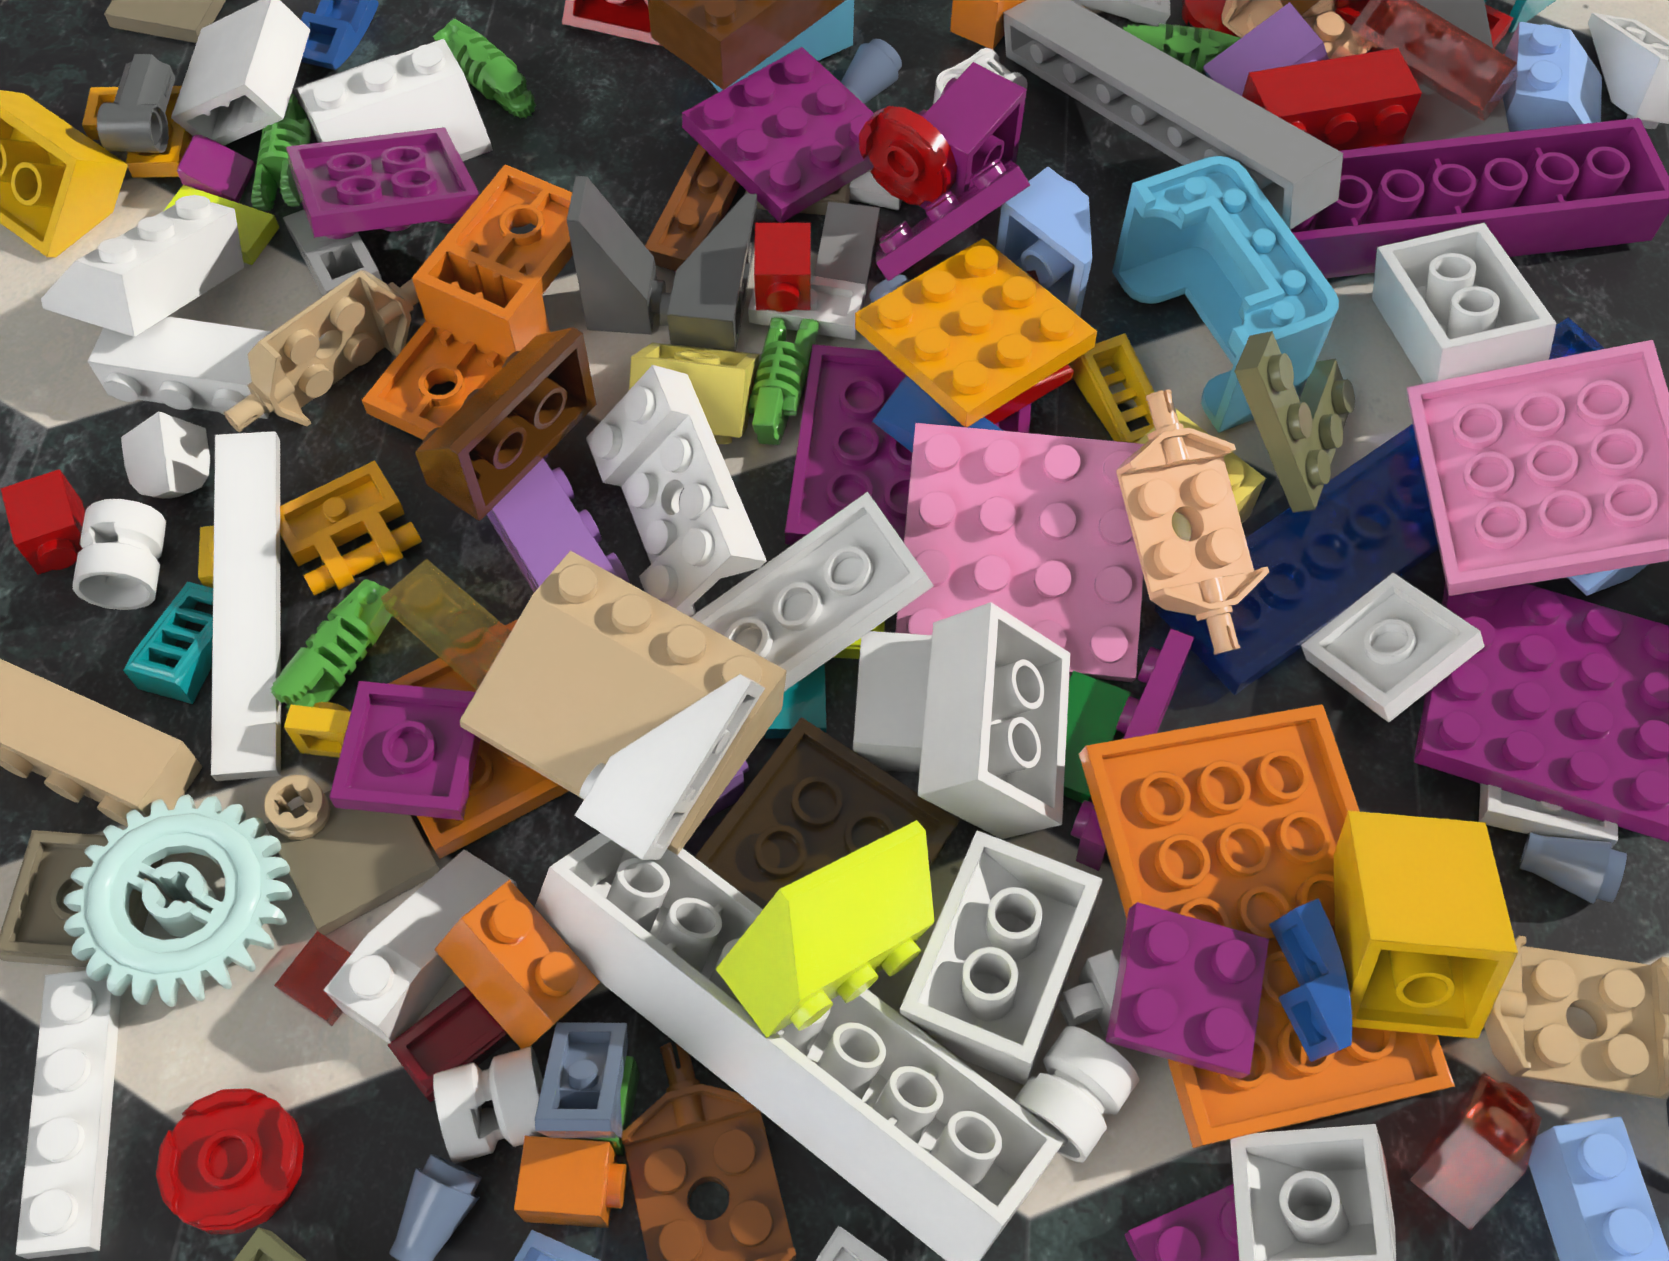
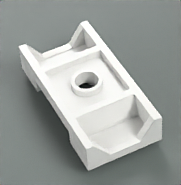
(654, 449)

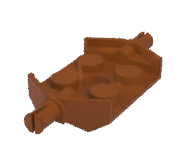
(699, 1138)

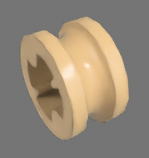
(283, 792)

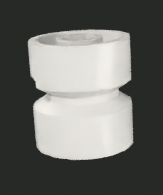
(119, 554)
(511, 1084)
(1081, 1085)

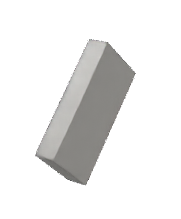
(848, 242)

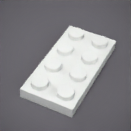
(821, 592)

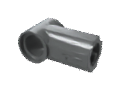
(138, 113)

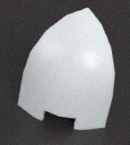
(166, 456)

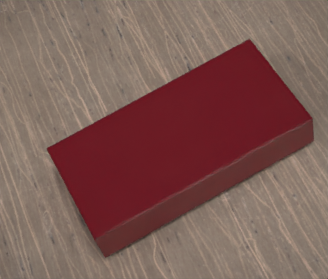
(448, 1037)

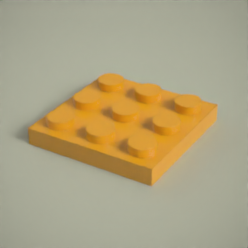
(975, 331)

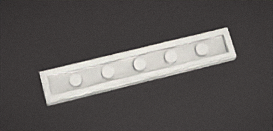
(246, 607)

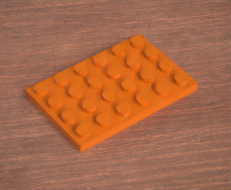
(1237, 833)

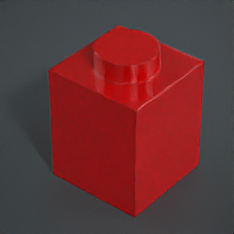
(782, 266)
(45, 520)

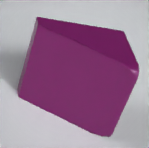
(215, 169)

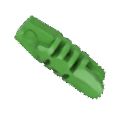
(1185, 43)
(488, 68)
(273, 162)
(780, 379)
(332, 652)

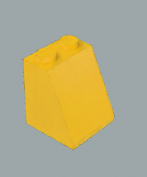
(1420, 923)

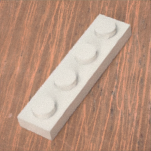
(69, 1118)

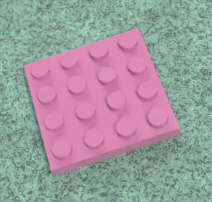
(1547, 467)
(1033, 532)

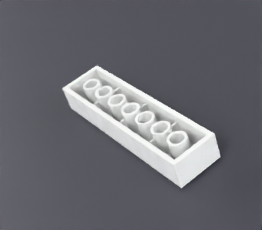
(852, 1087)

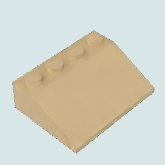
(602, 668)

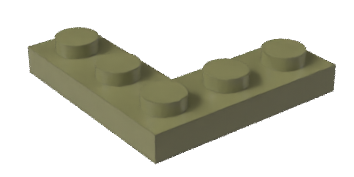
(1296, 432)

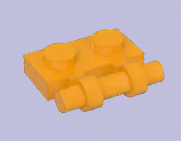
(339, 513)

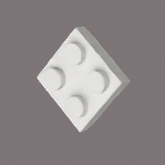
(1392, 646)

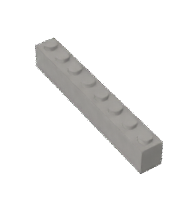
(1171, 103)

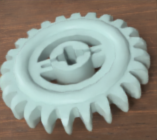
(209, 934)

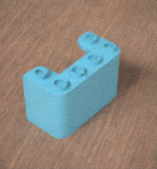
(1237, 262)

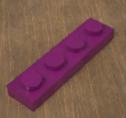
(1139, 718)

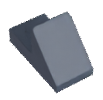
(583, 1082)

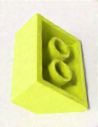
(834, 932)

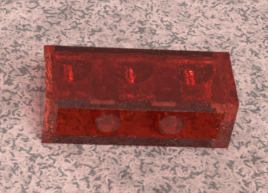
(1438, 53)

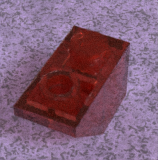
(1479, 1150)

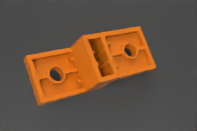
(477, 300)

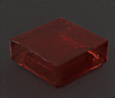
(311, 973)

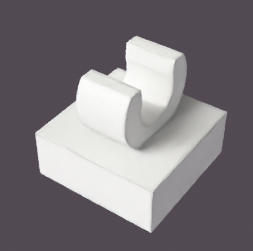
(1094, 995)

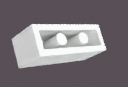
(178, 364)

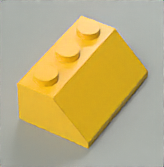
(52, 176)

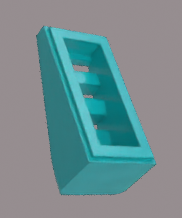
(147, 663)

